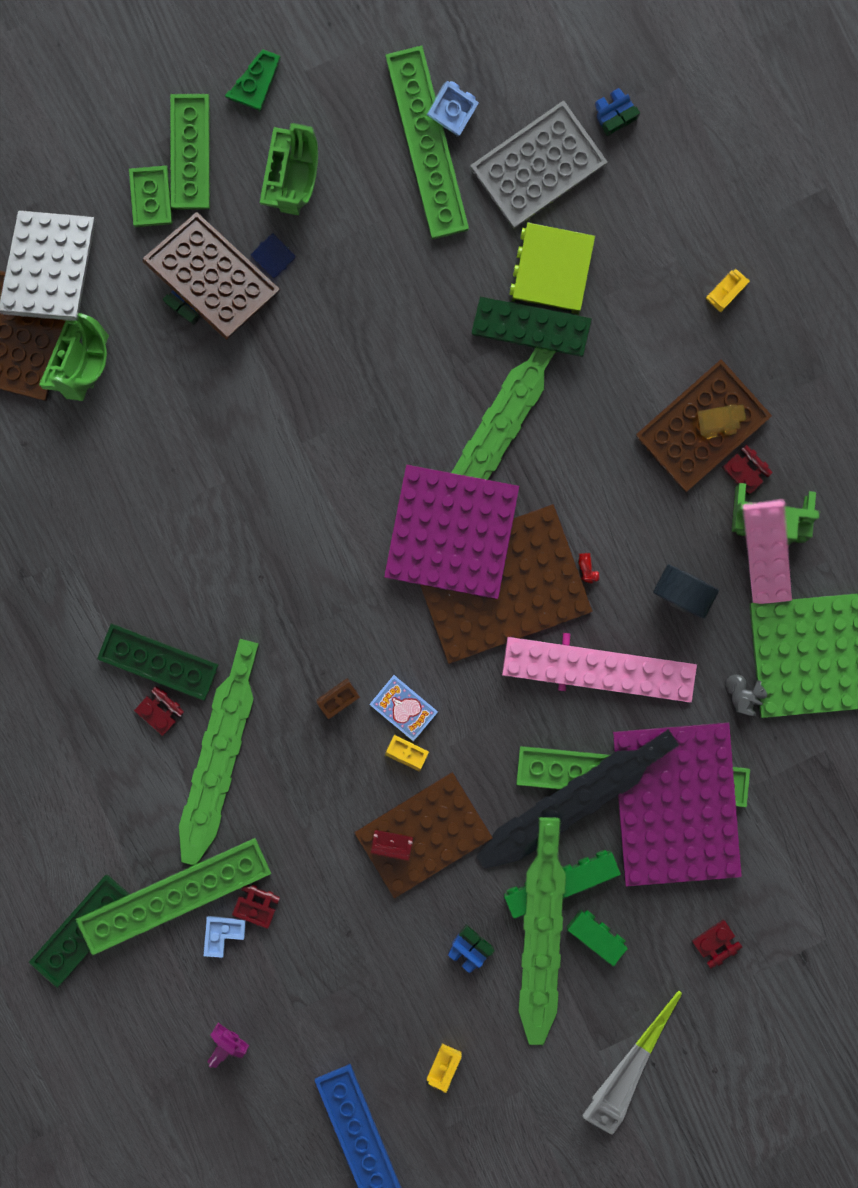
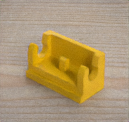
(727, 290)
(406, 753)
(444, 1067)

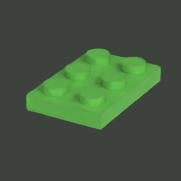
(150, 196)

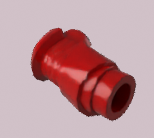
(586, 566)

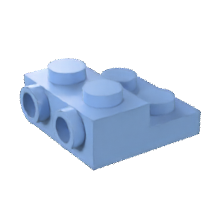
(452, 107)

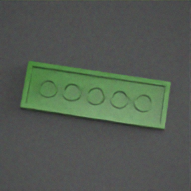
(190, 151)

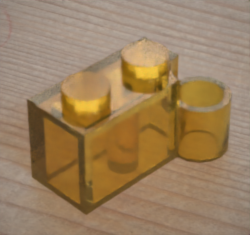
(721, 420)

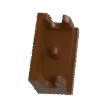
(337, 698)

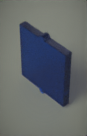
(273, 255)

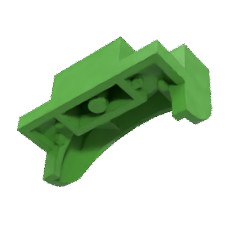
(76, 365)

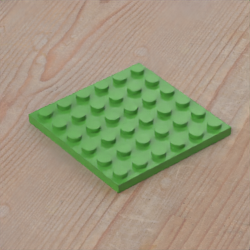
(807, 654)

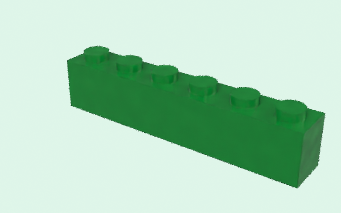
(578, 878)

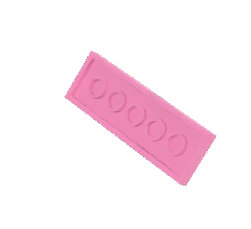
(768, 552)

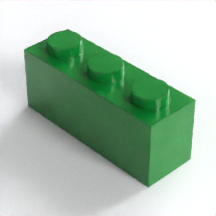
(597, 936)

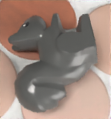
(744, 699)

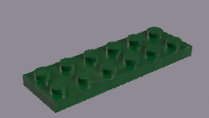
(531, 326)
(158, 661)
(67, 945)

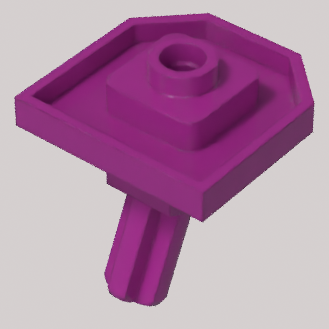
(227, 1043)

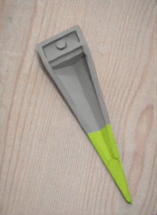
(616, 1092)

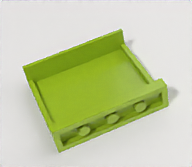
(552, 267)

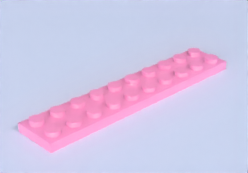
(599, 669)

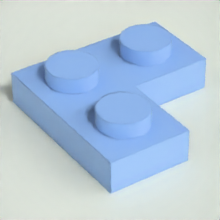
(217, 930)

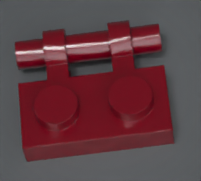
(742, 473)
(155, 715)
(255, 912)
(714, 938)

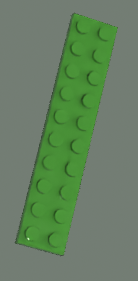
(426, 143)
(173, 896)

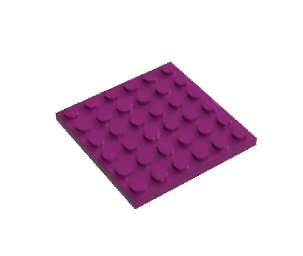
(451, 531)

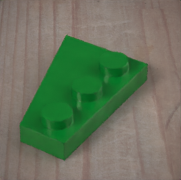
(256, 81)

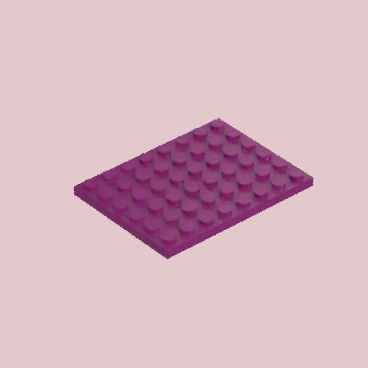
(682, 811)

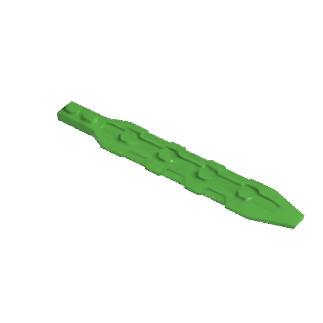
(504, 417)
(217, 758)
(542, 935)

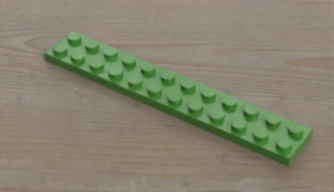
(557, 767)

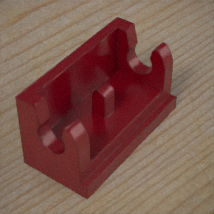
(391, 845)

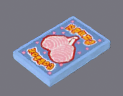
(403, 708)

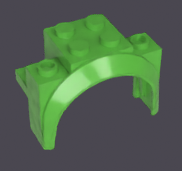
(291, 175)
(798, 521)

